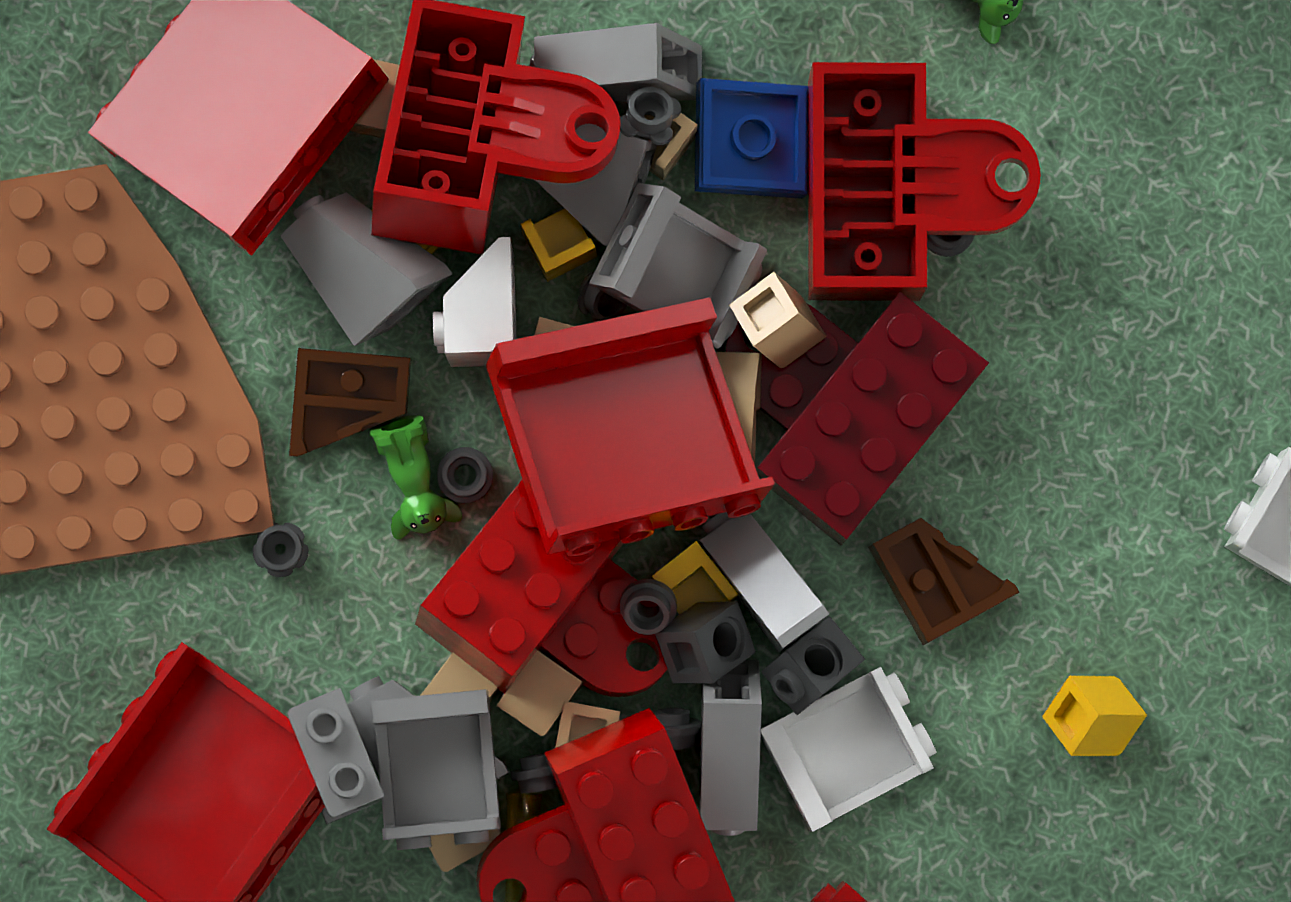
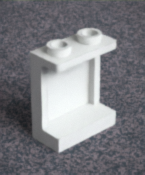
(1264, 526)
(848, 748)

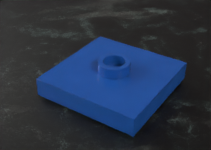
(751, 138)

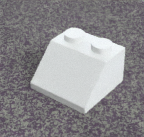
(479, 309)

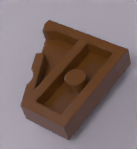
(344, 395)
(936, 580)

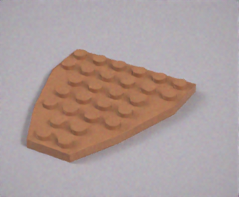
(111, 387)

